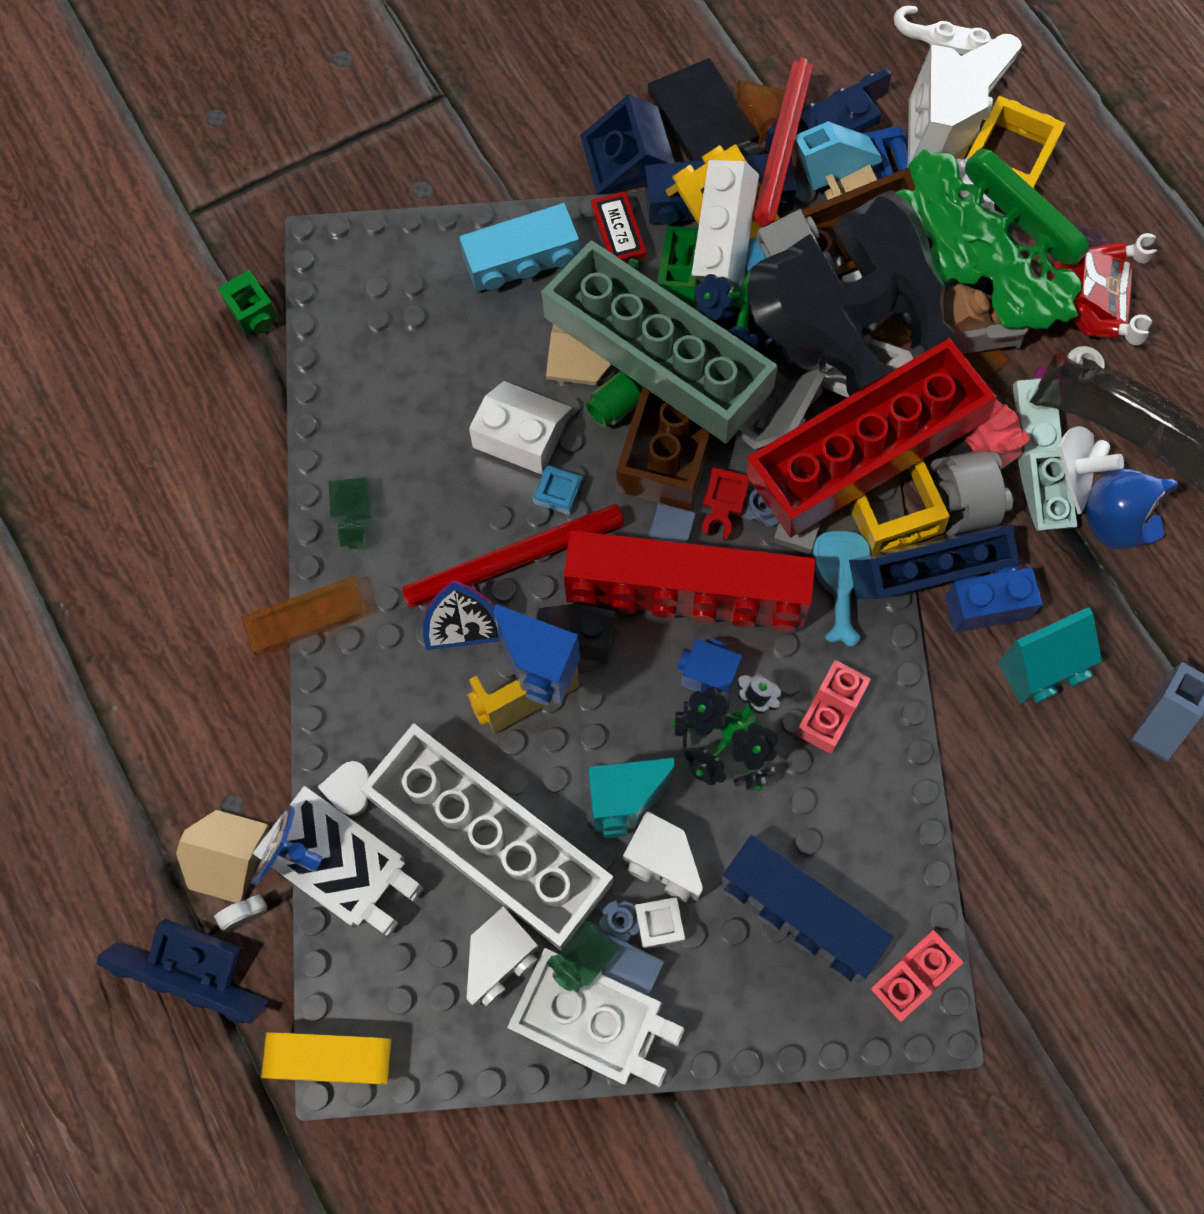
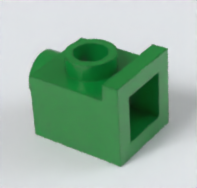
(248, 303)

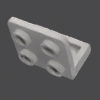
(782, 409)

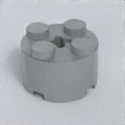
(972, 490)

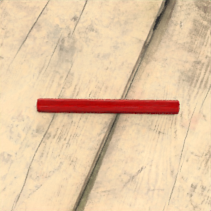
(782, 143)
(512, 555)

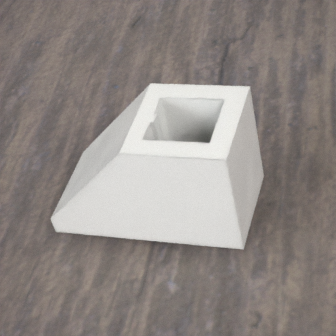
(664, 854)
(495, 954)

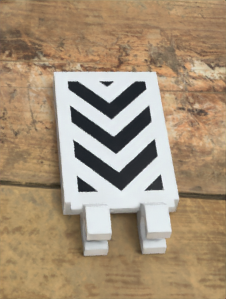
(353, 863)

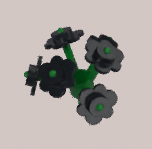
(751, 741)

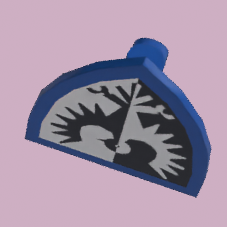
(281, 847)

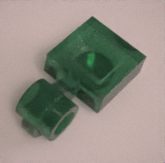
(350, 503)

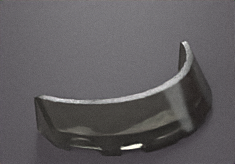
(1127, 410)

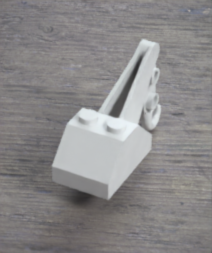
(953, 88)

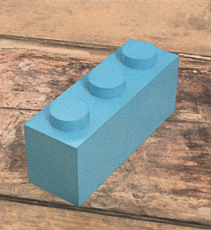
(519, 247)

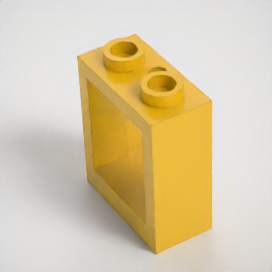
(1027, 123)
(908, 528)

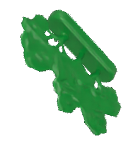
(976, 243)

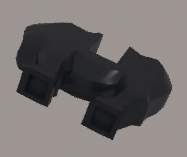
(816, 318)

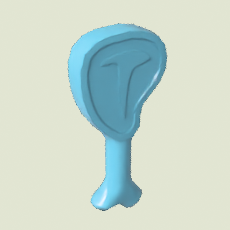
(832, 567)

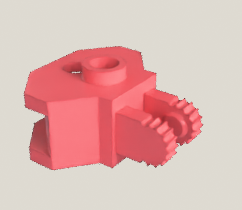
(999, 435)

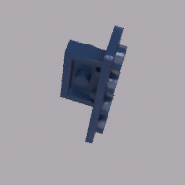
(845, 107)
(188, 967)

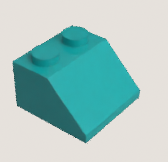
(1052, 658)
(626, 792)

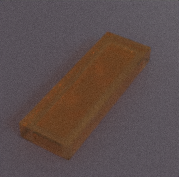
(304, 615)

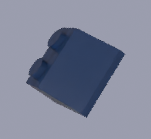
(623, 144)

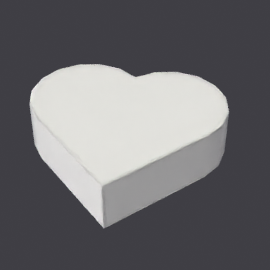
(344, 788)
(241, 913)

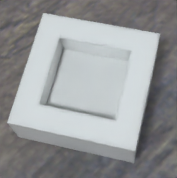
(659, 923)

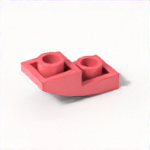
(833, 706)
(916, 975)

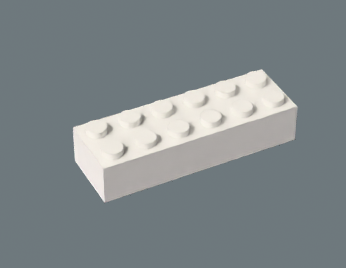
(487, 836)

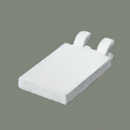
(599, 1027)

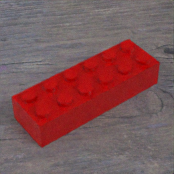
(870, 437)
(688, 581)

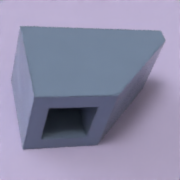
(1171, 712)

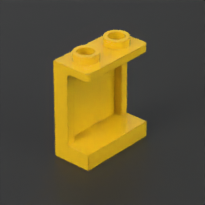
(505, 704)

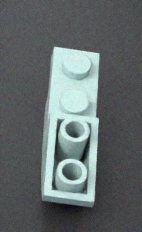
(1040, 464)

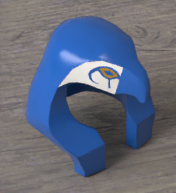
(1121, 505)

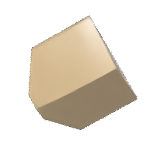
(573, 361)
(219, 855)

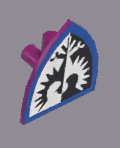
(458, 618)

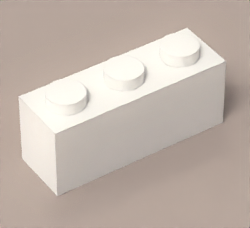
(725, 221)

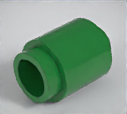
(614, 399)

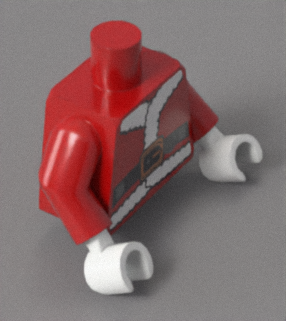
(1107, 289)

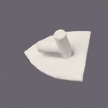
(1082, 460)

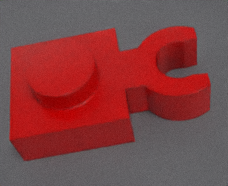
(726, 496)

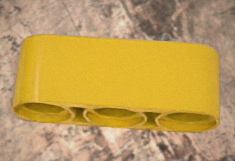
(326, 1058)

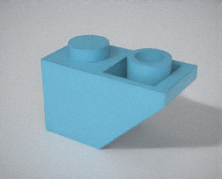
(835, 151)

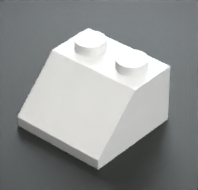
(519, 426)

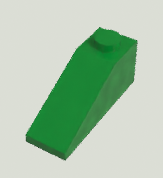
(677, 263)

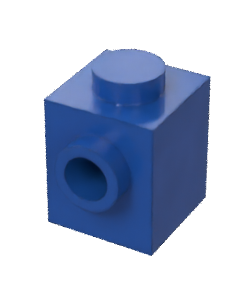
(708, 666)

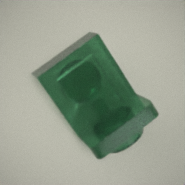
(584, 958)

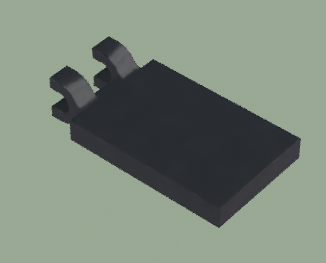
(703, 111)

